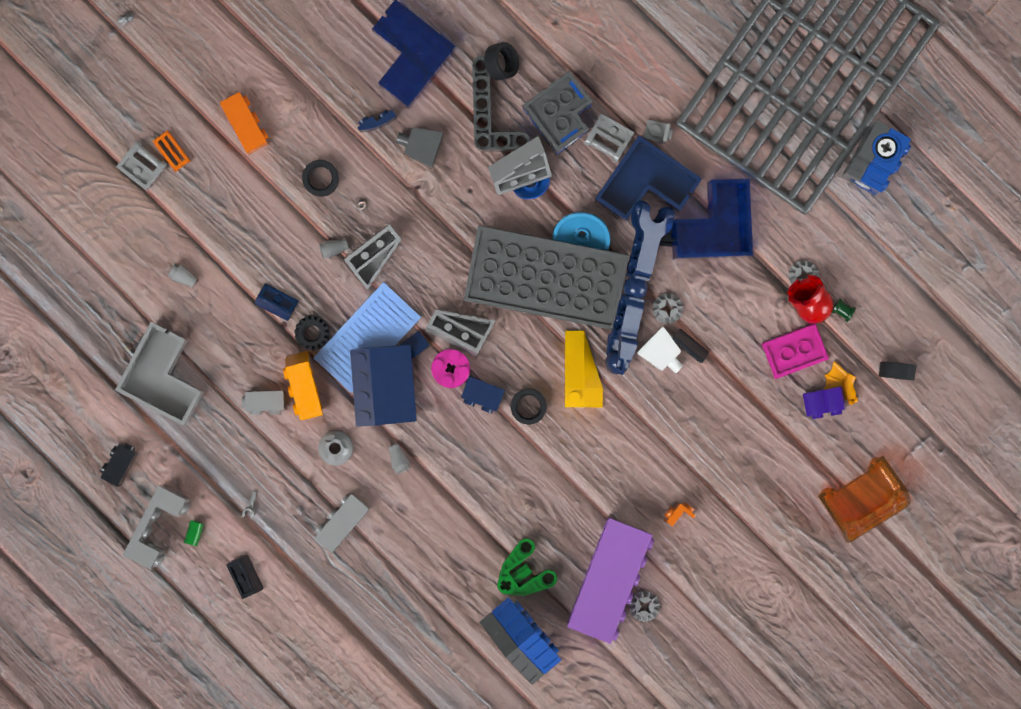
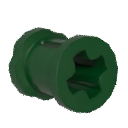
(843, 310)

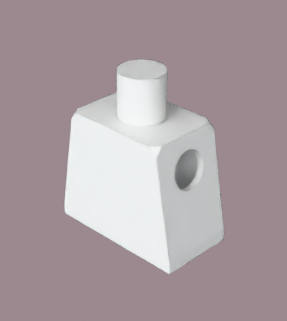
(661, 351)

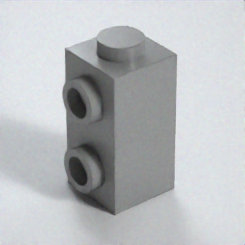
(264, 401)

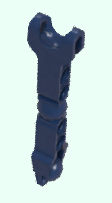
(622, 339)

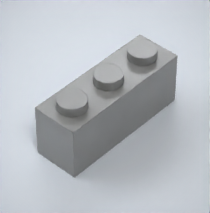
(341, 522)

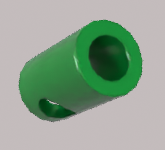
(193, 533)

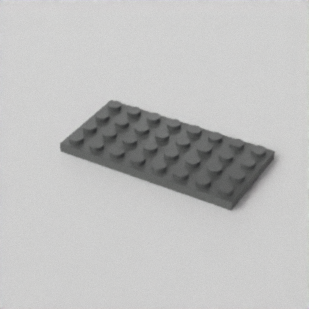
(546, 277)

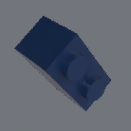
(482, 394)

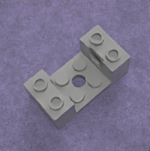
(142, 550)

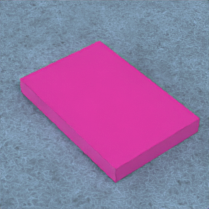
(795, 351)

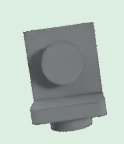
(657, 131)

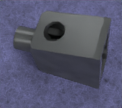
(421, 145)

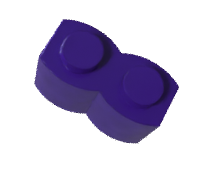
(824, 401)

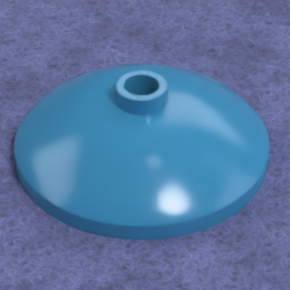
(596, 230)

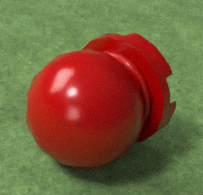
(811, 299)

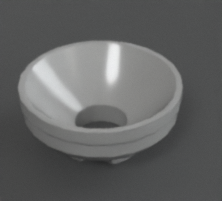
(345, 444)

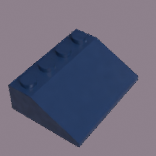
(383, 385)

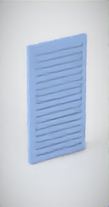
(377, 323)

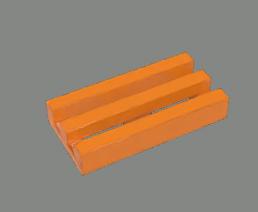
(181, 164)

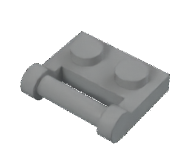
(612, 132)
(138, 171)

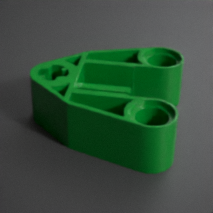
(532, 585)

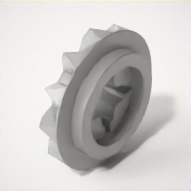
(796, 270)
(661, 315)
(653, 606)

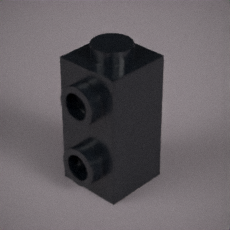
(119, 464)

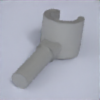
(250, 505)

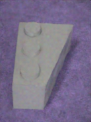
(520, 167)
(372, 254)
(460, 330)

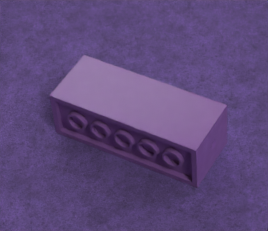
(610, 580)

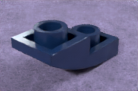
(370, 124)

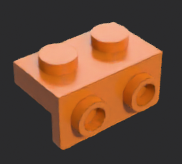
(674, 514)

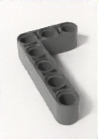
(485, 113)

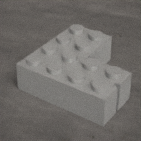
(150, 377)

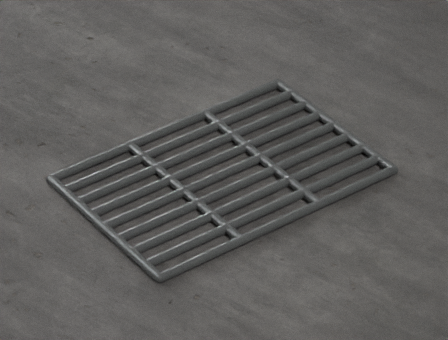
(801, 115)

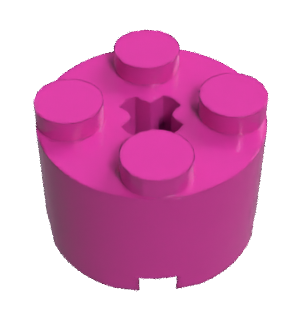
(440, 364)

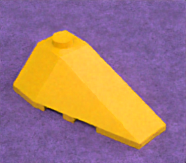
(581, 376)

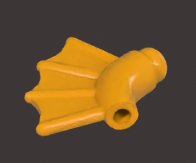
(839, 377)

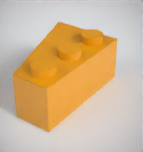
(302, 386)

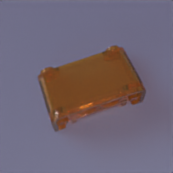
(866, 500)

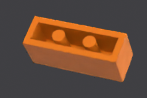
(244, 122)

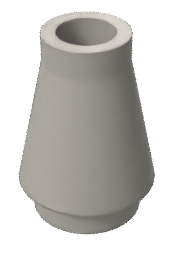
(332, 248)
(182, 275)
(398, 459)

